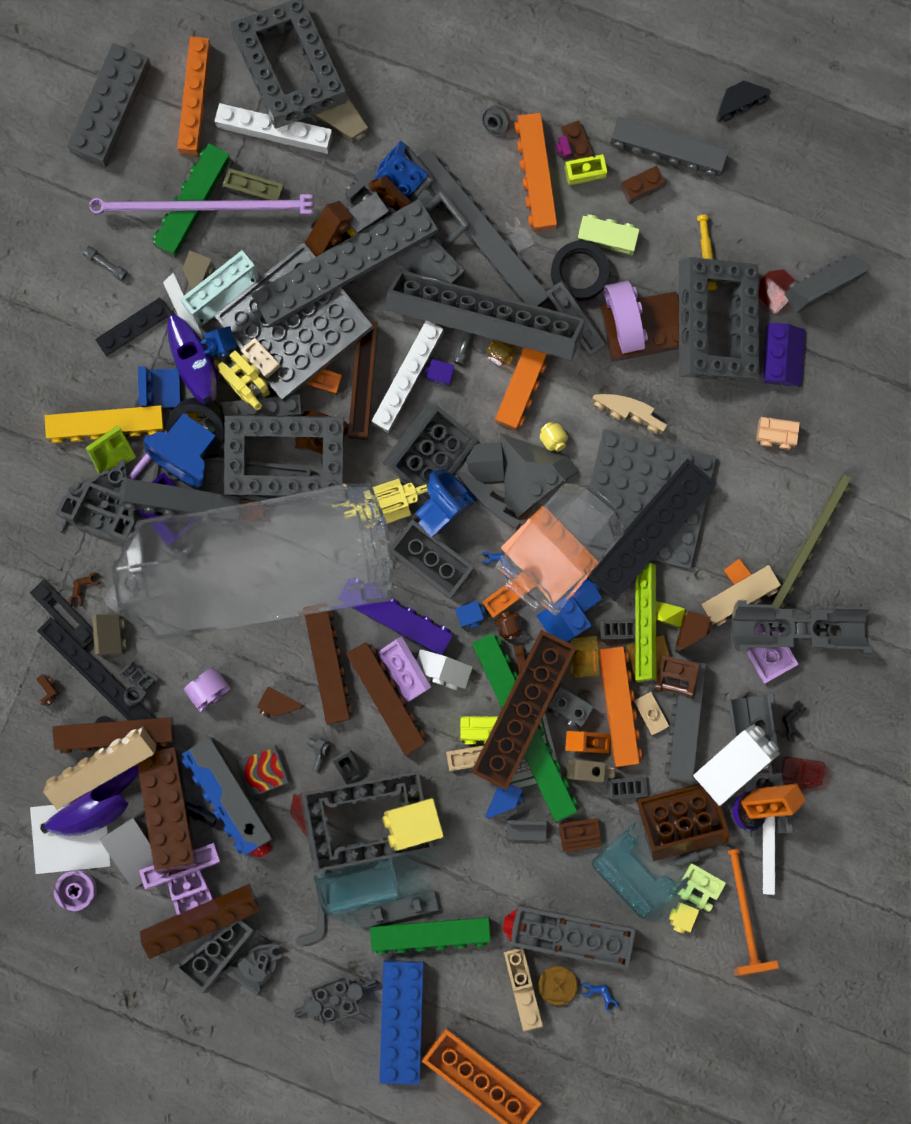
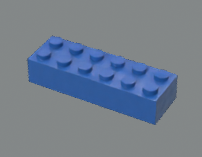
(401, 1022)

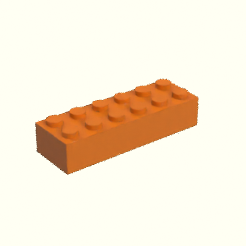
(480, 1079)

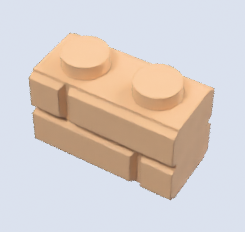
(777, 432)

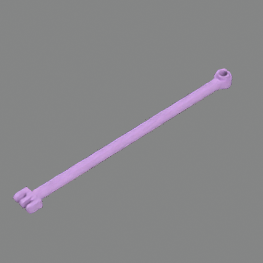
(206, 205)

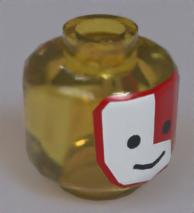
(500, 352)

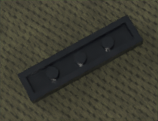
(132, 327)

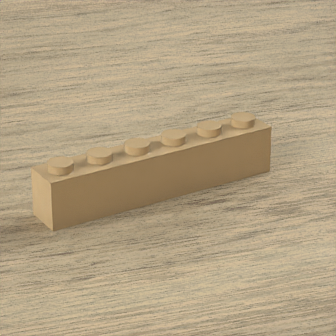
(99, 768)

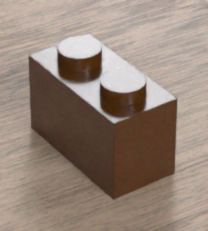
(642, 184)

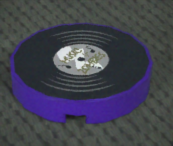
(741, 816)

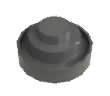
(496, 120)

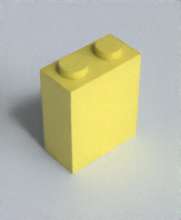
(412, 824)

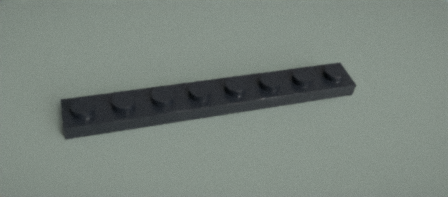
(91, 670)

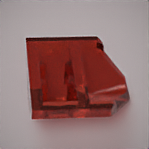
(772, 289)

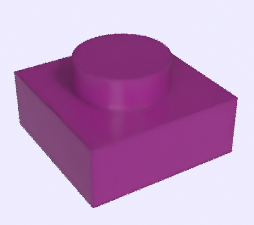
(563, 148)

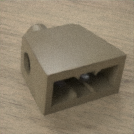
(583, 770)

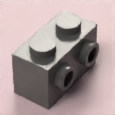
(569, 707)

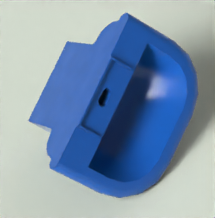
(181, 450)
(446, 502)

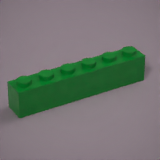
(198, 188)
(430, 934)

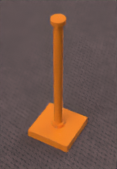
(755, 965)

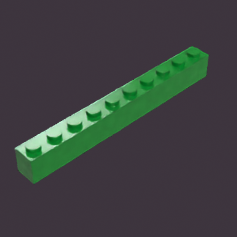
(538, 753)

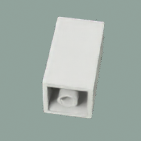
(737, 764)

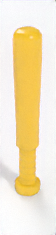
(706, 245)

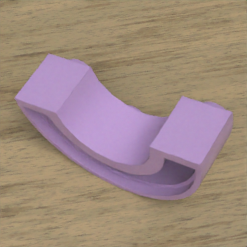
(626, 312)

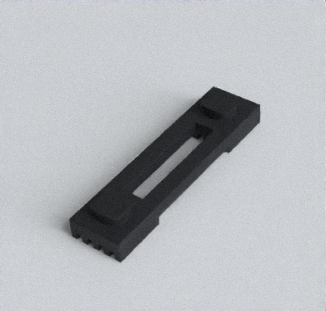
(43, 594)

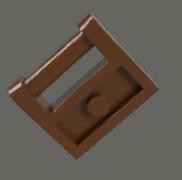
(679, 670)

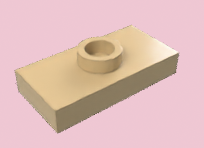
(260, 358)
(651, 713)
(463, 758)

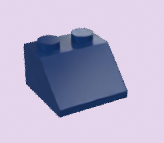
(567, 623)

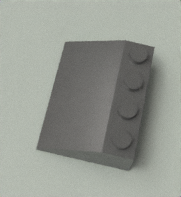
(428, 445)

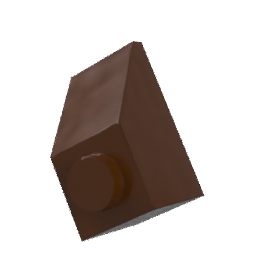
(276, 704)

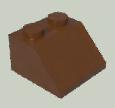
(693, 628)

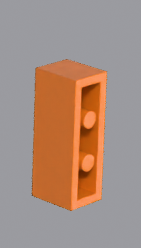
(773, 801)

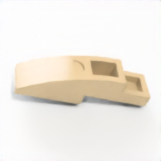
(623, 406)
(523, 989)

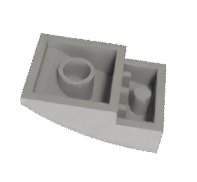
(129, 850)

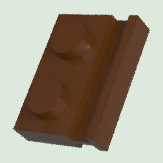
(580, 835)

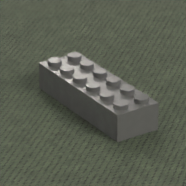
(109, 104)

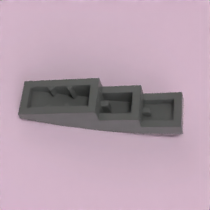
(483, 495)

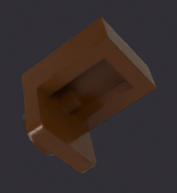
(48, 685)

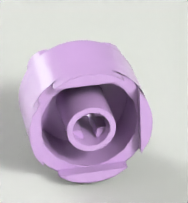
(207, 689)
(65, 885)

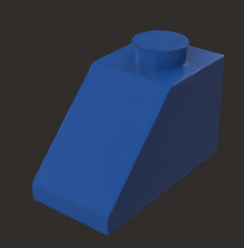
(504, 800)

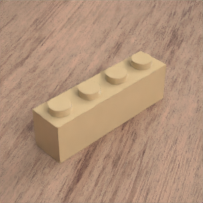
(749, 589)

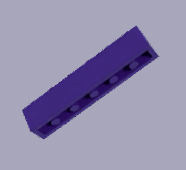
(409, 624)

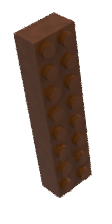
(523, 710)

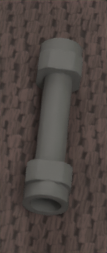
(92, 254)
(460, 356)

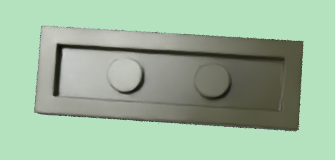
(252, 185)

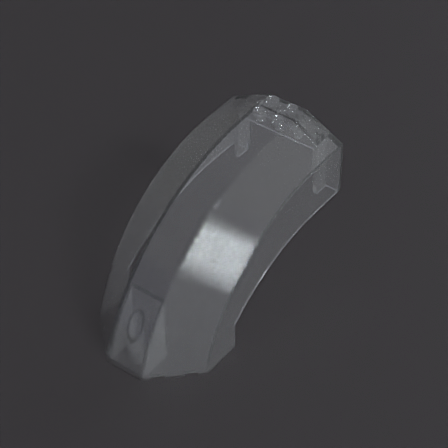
(256, 562)

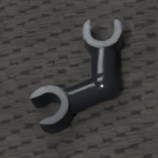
(787, 719)

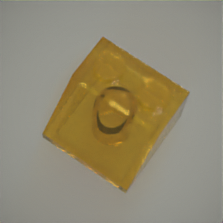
(585, 658)

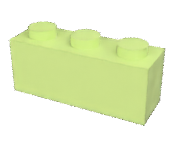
(608, 234)

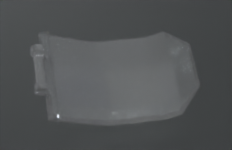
(561, 546)

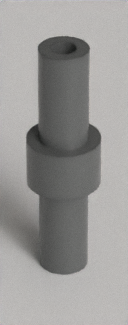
(693, 856)

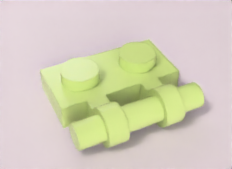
(703, 882)

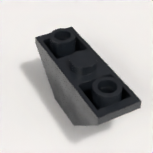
(740, 99)

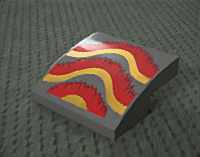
(263, 771)

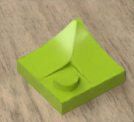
(110, 450)

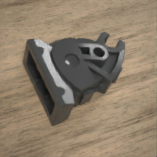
(252, 970)

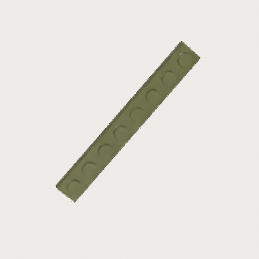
(813, 537)

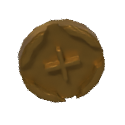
(557, 985)

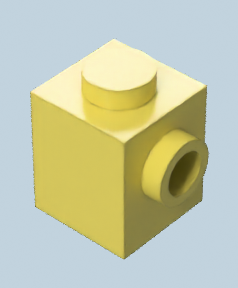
(683, 917)

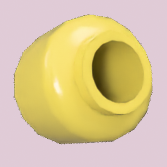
(553, 436)

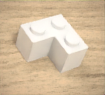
(444, 669)

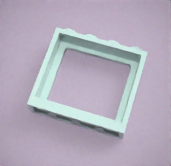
(219, 288)

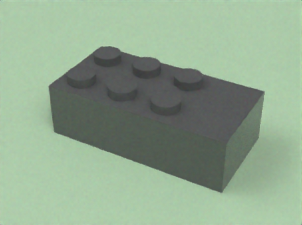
(431, 559)

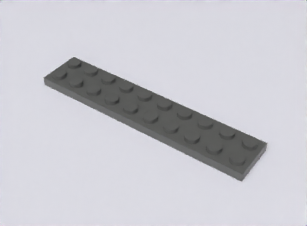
(344, 263)

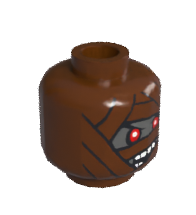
(509, 625)

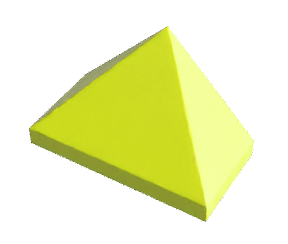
(669, 614)

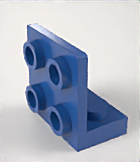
(401, 170)
(158, 387)

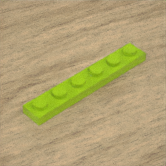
(645, 624)

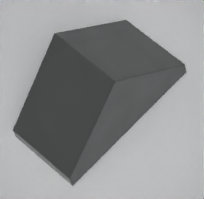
(348, 767)

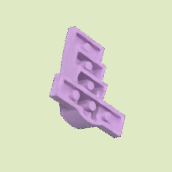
(186, 886)

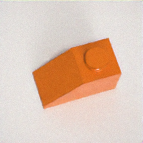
(587, 742)

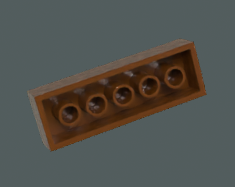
(167, 812)

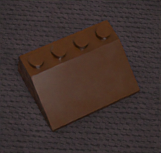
(659, 319)
(682, 822)

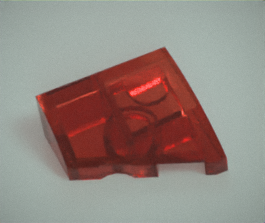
(802, 772)

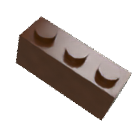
(329, 228)

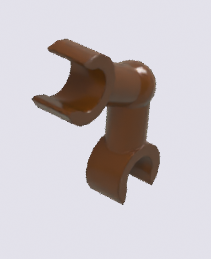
(81, 582)

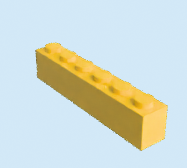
(97, 423)

